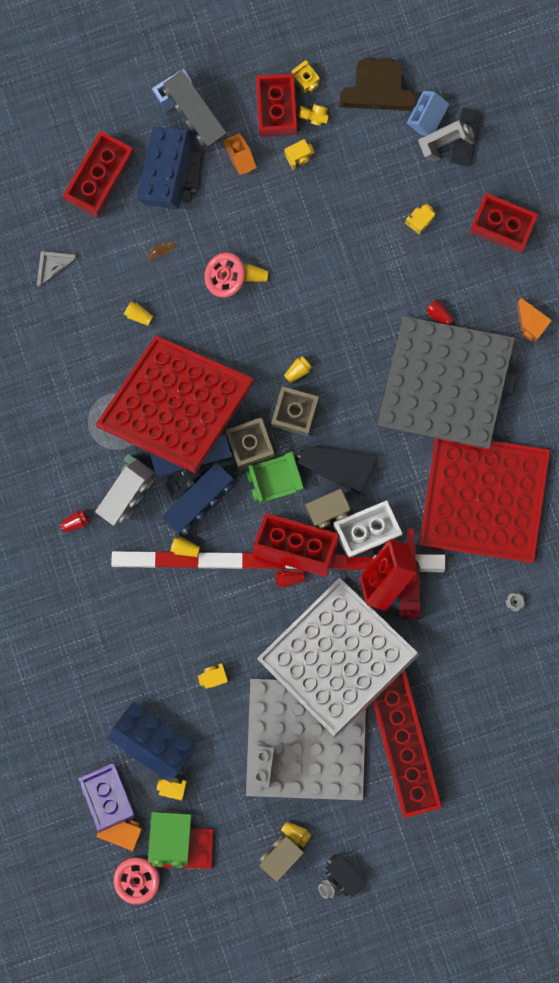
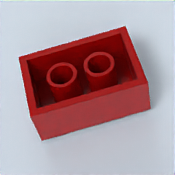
(276, 105)
(503, 223)
(387, 574)

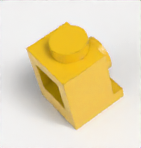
(306, 84)
(298, 153)
(421, 218)
(213, 677)
(172, 790)

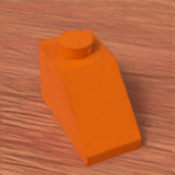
(240, 154)
(531, 321)
(124, 834)

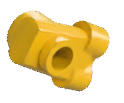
(317, 115)

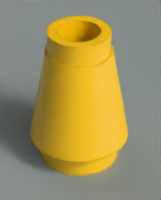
(255, 274)
(138, 313)
(298, 369)
(184, 547)
(297, 834)

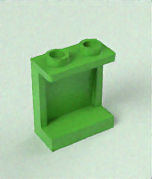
(275, 478)
(169, 839)

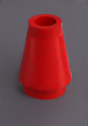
(439, 312)
(75, 521)
(289, 577)

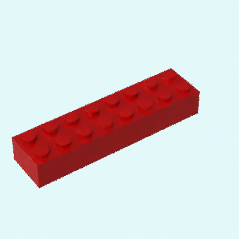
(405, 749)

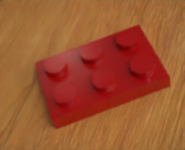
(199, 849)

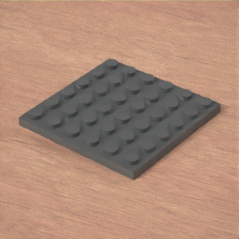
(446, 382)

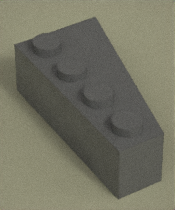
(194, 109)

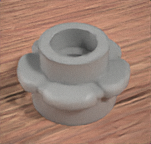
(510, 602)
(327, 889)

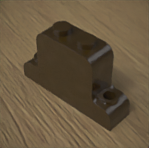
(377, 87)

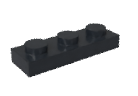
(462, 149)

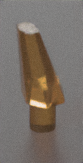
(160, 250)

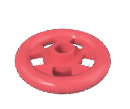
(210, 273)
(121, 886)

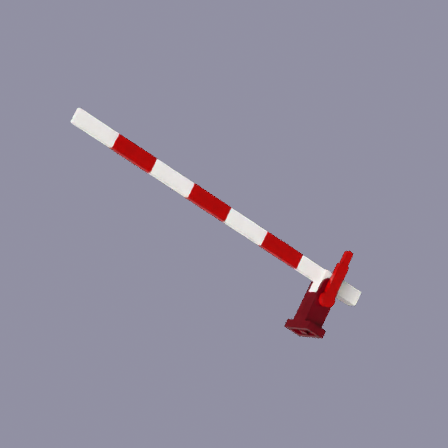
(408, 597)

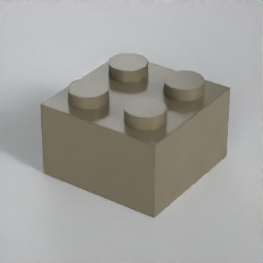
(295, 411)
(249, 443)
(327, 509)
(281, 857)

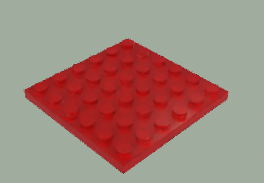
(175, 403)
(485, 499)

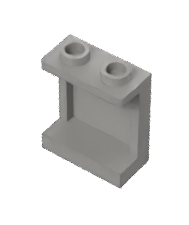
(444, 136)
(261, 766)

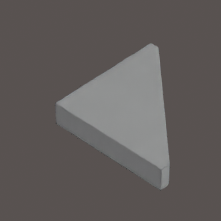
(51, 264)

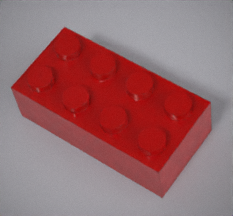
(98, 174)
(296, 545)

